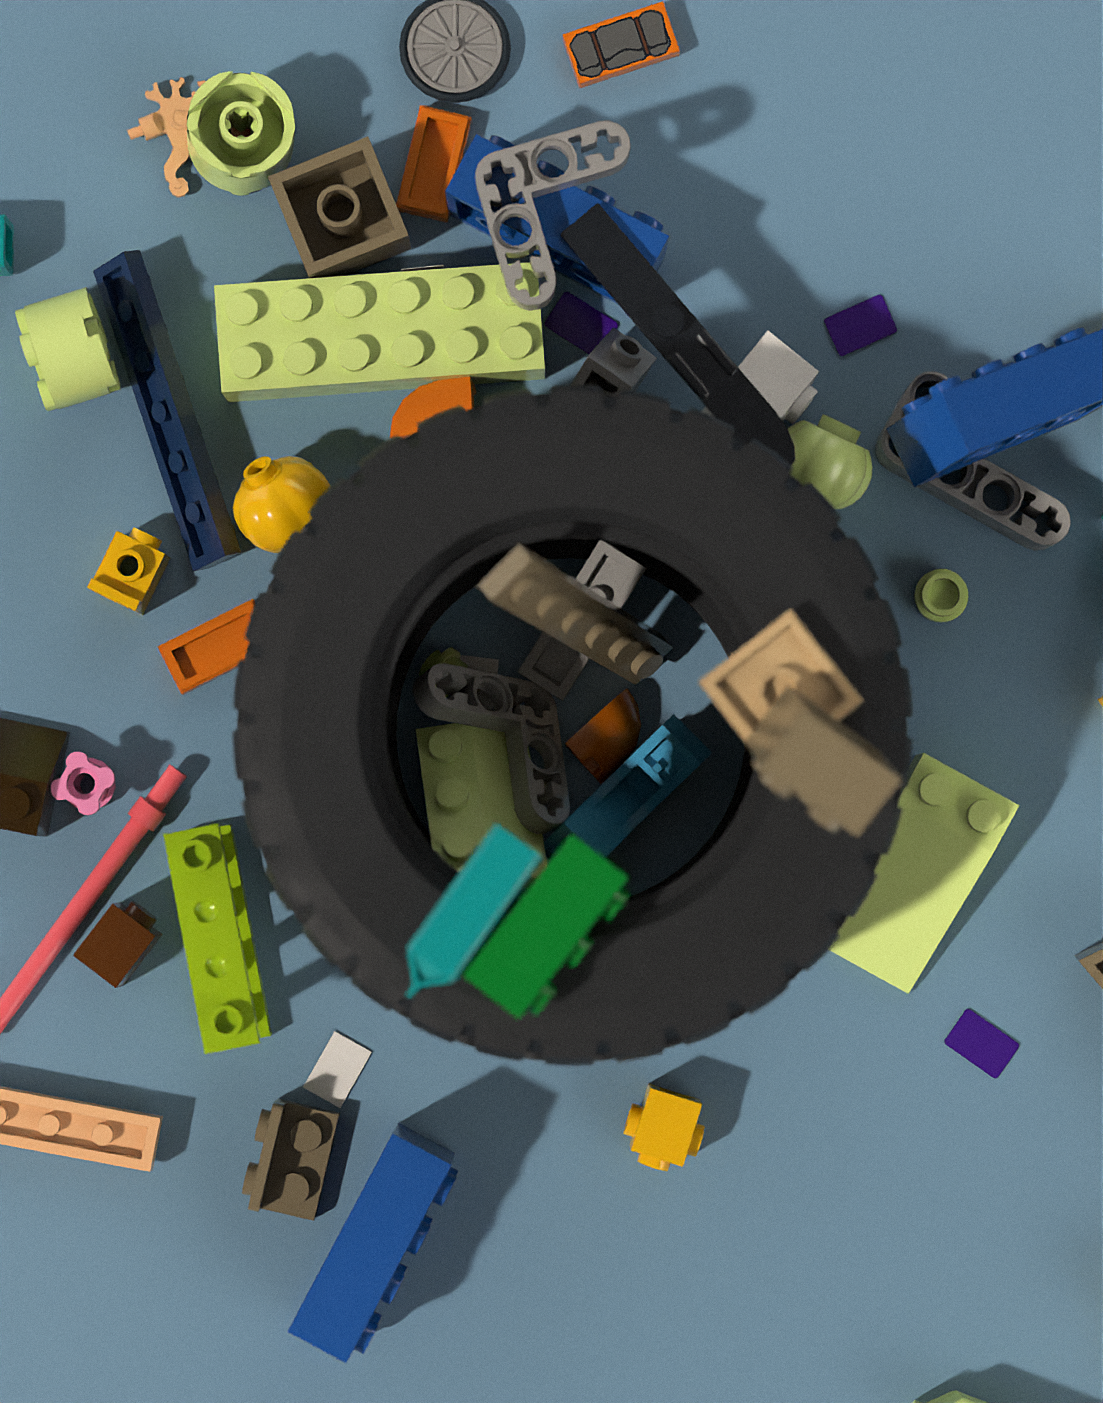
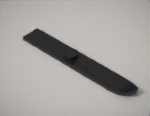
(675, 331)

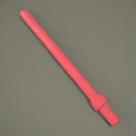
(145, 816)

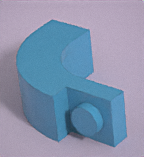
(633, 790)

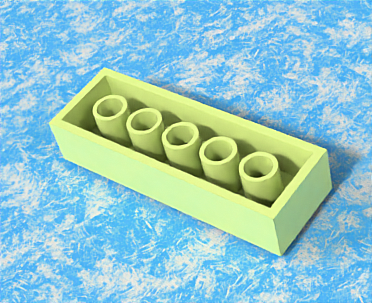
(375, 333)

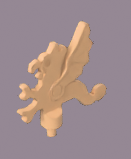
(171, 120)

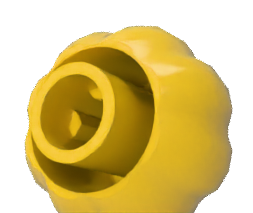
(277, 499)

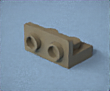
(292, 1159)

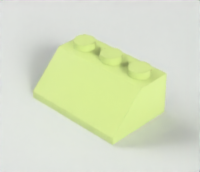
(469, 791)

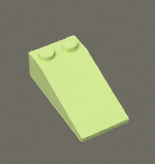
(934, 861)

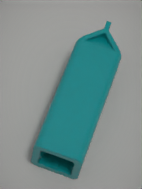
(470, 909)

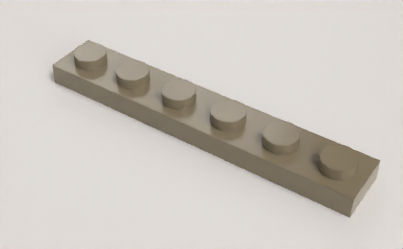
(575, 615)

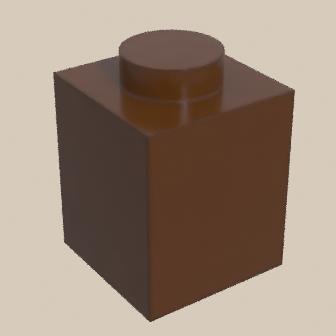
(119, 942)

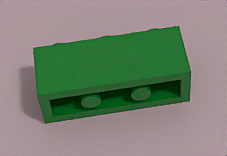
(548, 928)

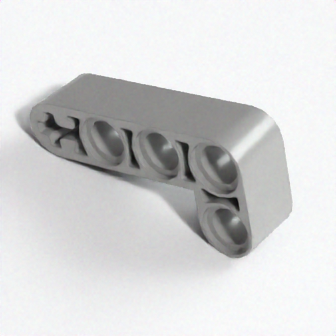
(968, 493)

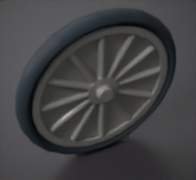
(454, 49)

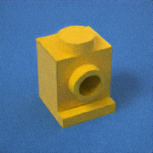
(132, 590)

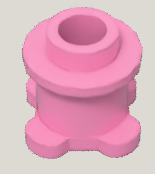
(69, 787)

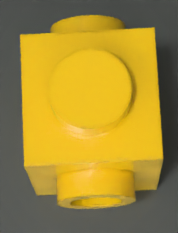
(664, 1128)

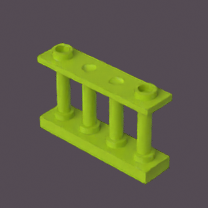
(218, 937)

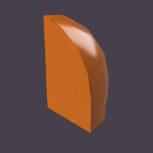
(430, 400)
(608, 737)

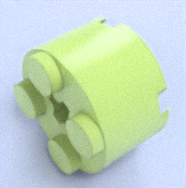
(240, 102)
(67, 349)

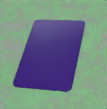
(579, 322)
(860, 325)
(981, 1043)

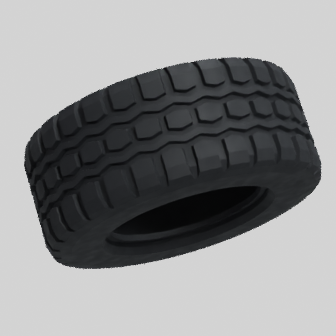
(421, 532)

